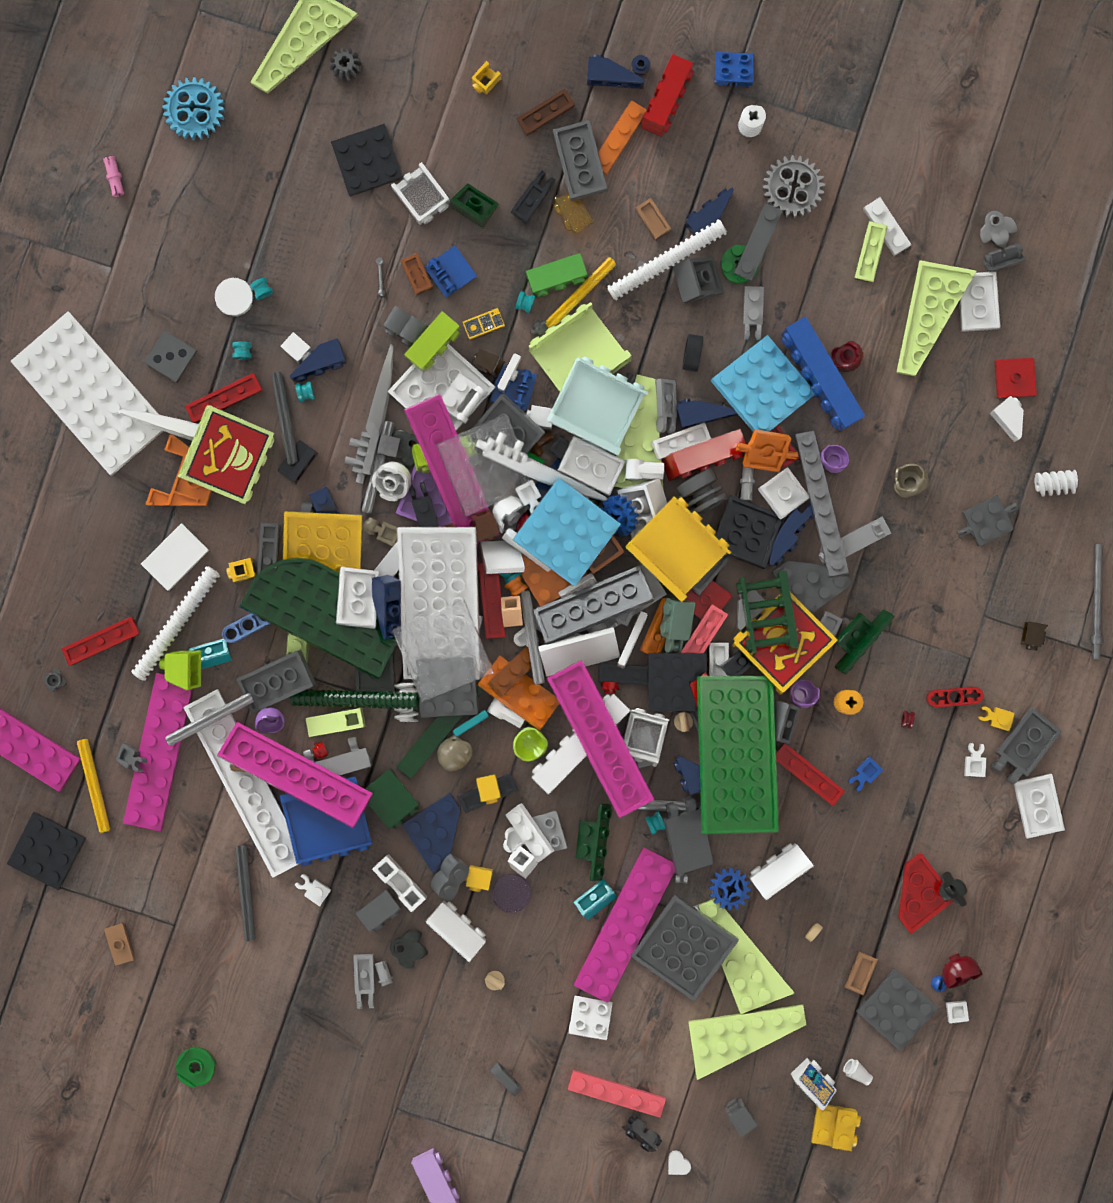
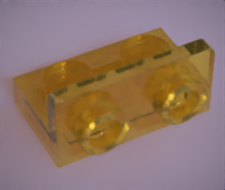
(573, 212)

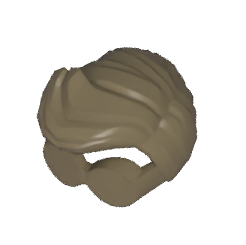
(912, 481)
(454, 754)

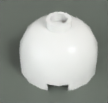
(392, 481)
(508, 512)

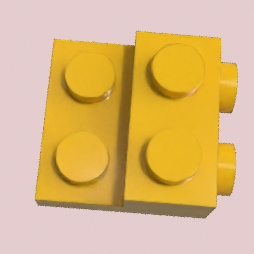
(836, 1127)

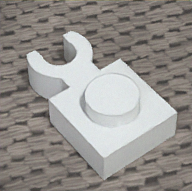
(528, 494)
(975, 764)
(315, 891)

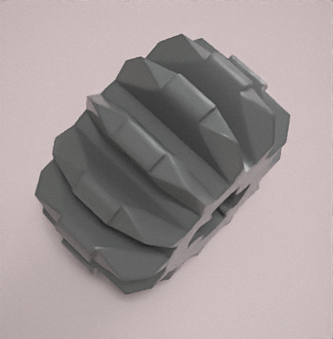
(338, 63)

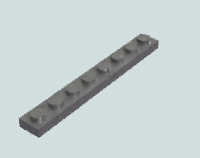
(821, 504)

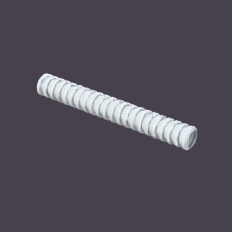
(667, 259)
(175, 623)

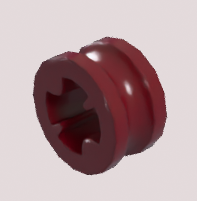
(907, 719)

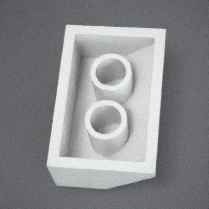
(648, 499)
(780, 870)
(456, 930)

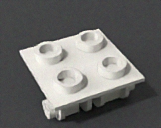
(590, 1018)

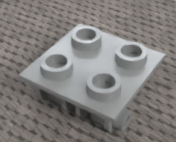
(552, 829)

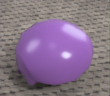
(834, 458)
(804, 693)
(269, 720)

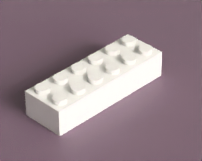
(571, 752)

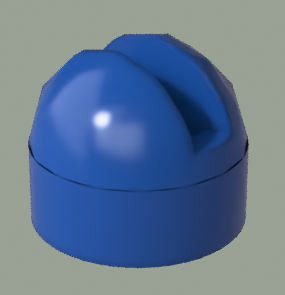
(935, 982)

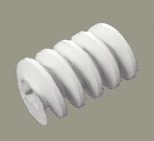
(752, 120)
(1056, 482)
(406, 715)

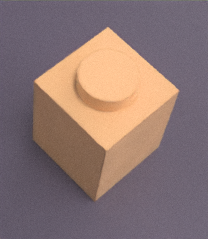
(511, 611)

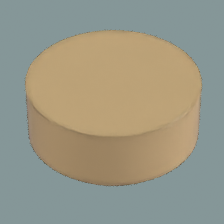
(813, 932)

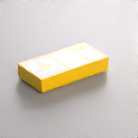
(483, 324)

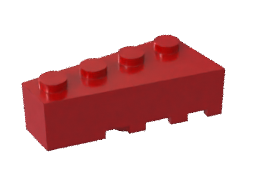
(666, 95)

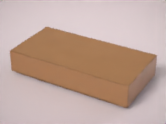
(653, 219)
(861, 973)

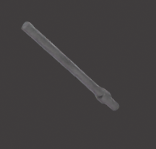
(1097, 639)

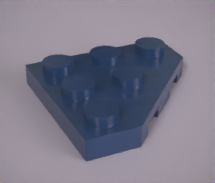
(434, 830)

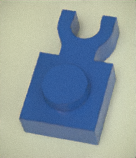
(868, 771)

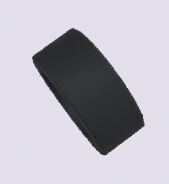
(692, 352)

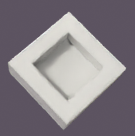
(957, 1011)

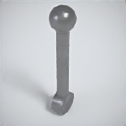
(379, 261)

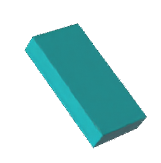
(472, 722)

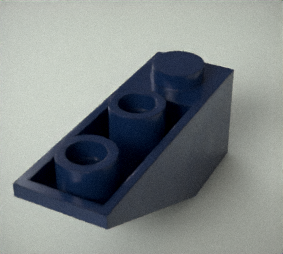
(709, 214)
(324, 357)
(387, 603)

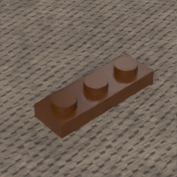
(545, 112)

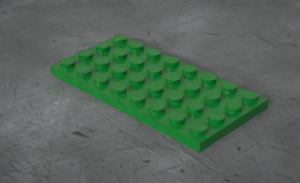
(737, 754)

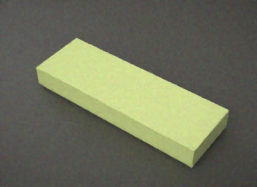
(871, 251)

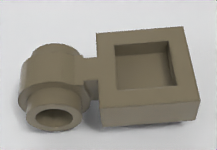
(386, 533)

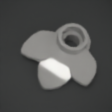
(997, 232)

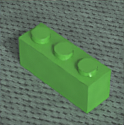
(556, 275)

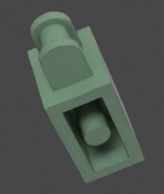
(676, 623)

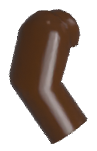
(536, 450)

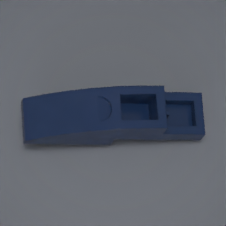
(786, 538)

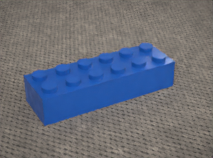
(822, 374)

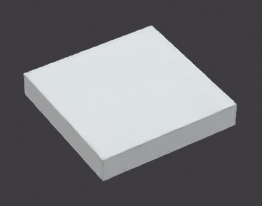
(784, 493)
(501, 557)

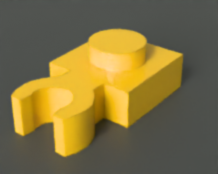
(999, 718)

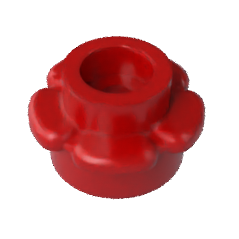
(610, 687)
(319, 750)

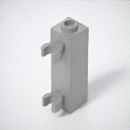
(862, 537)
(347, 762)

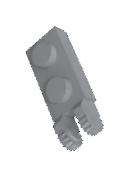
(753, 310)
(666, 405)
(364, 978)

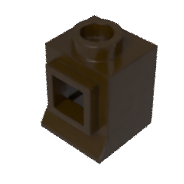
(488, 363)
(1033, 635)

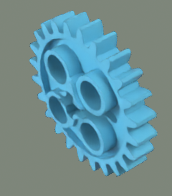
(195, 92)

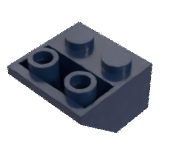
(690, 773)

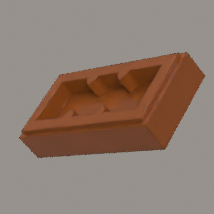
(416, 274)

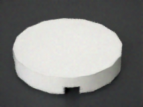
(234, 297)

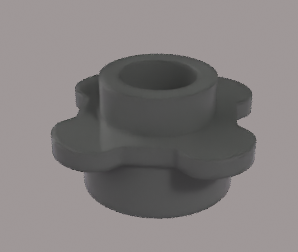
(539, 328)
(48, 679)

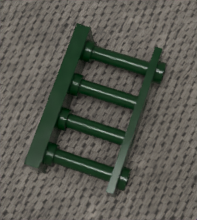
(783, 601)

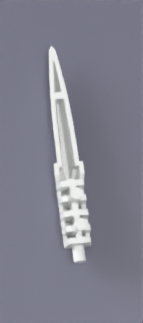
(167, 424)
(519, 462)

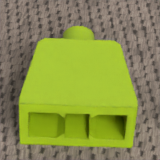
(182, 668)

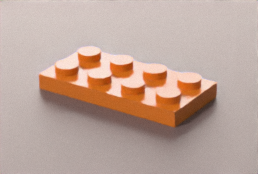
(524, 698)

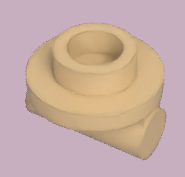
(683, 721)
(494, 980)

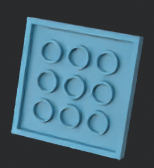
(763, 386)
(566, 532)

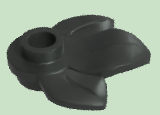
(404, 449)
(953, 889)
(411, 949)

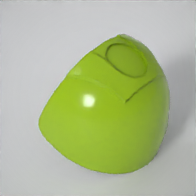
(530, 744)

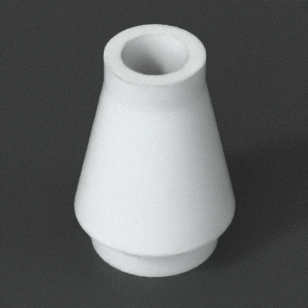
(857, 1072)

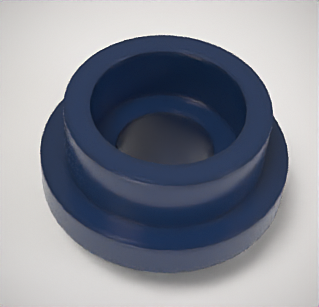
(640, 70)

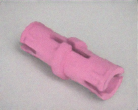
(113, 176)

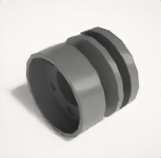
(702, 492)

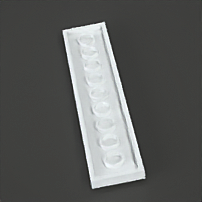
(249, 794)

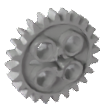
(810, 190)

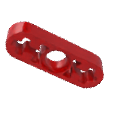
(968, 690)

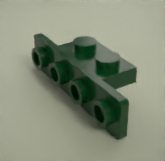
(859, 637)
(593, 841)

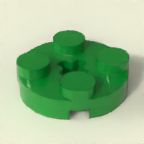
(728, 264)
(184, 1066)

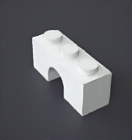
(402, 884)

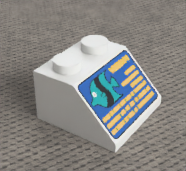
(814, 1083)

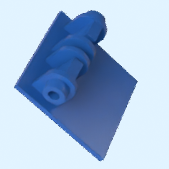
(734, 68)
(450, 271)
(519, 390)

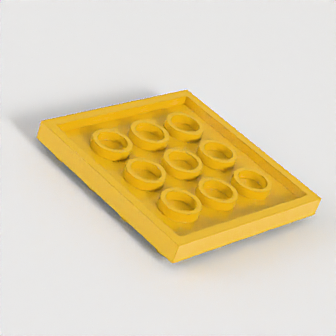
(323, 538)

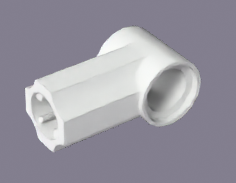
(641, 470)
(503, 712)

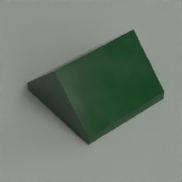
(474, 205)

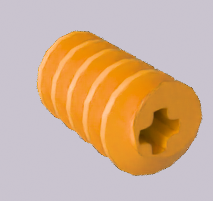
(845, 695)

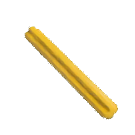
(581, 292)
(93, 785)

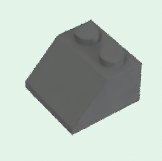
(697, 279)

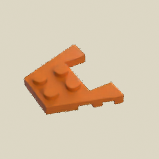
(183, 491)

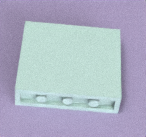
(596, 405)

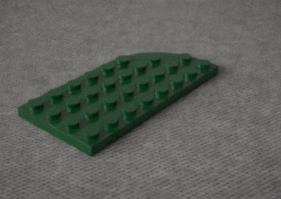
(303, 601)

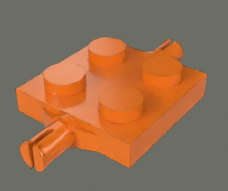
(766, 450)

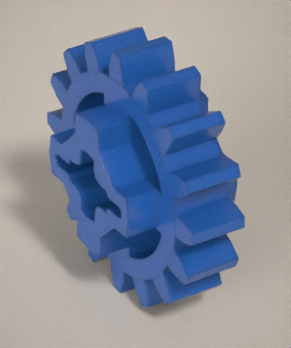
(620, 506)
(733, 882)

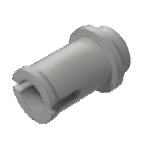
(383, 973)

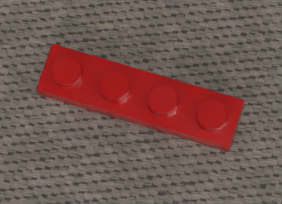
(225, 397)
(491, 604)
(100, 641)
(808, 774)

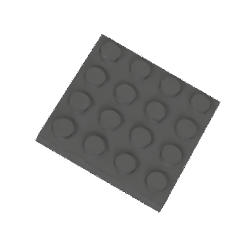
(684, 947)

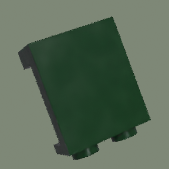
(391, 799)

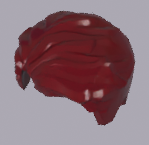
(847, 357)

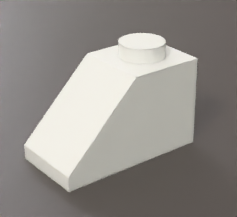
(1009, 417)

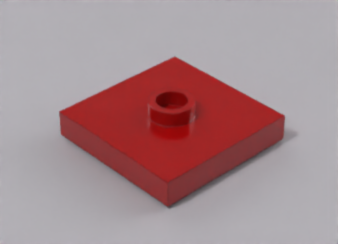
(1015, 378)
(710, 595)

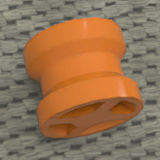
(516, 586)

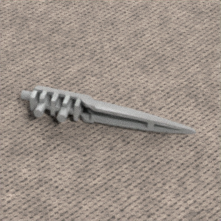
(370, 440)

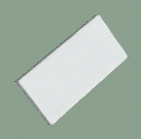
(589, 648)

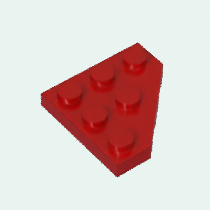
(920, 894)

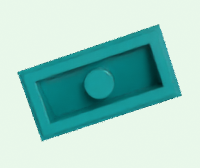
(213, 653)
(595, 899)

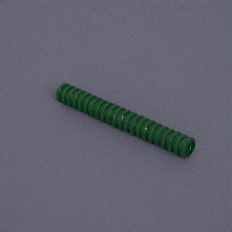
(357, 699)

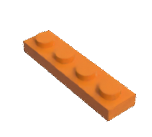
(620, 135)

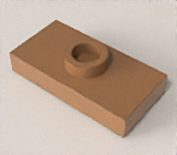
(119, 944)

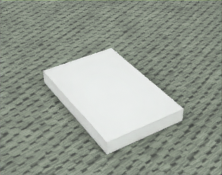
(980, 304)
(591, 466)
(175, 557)
(355, 598)
(1039, 806)

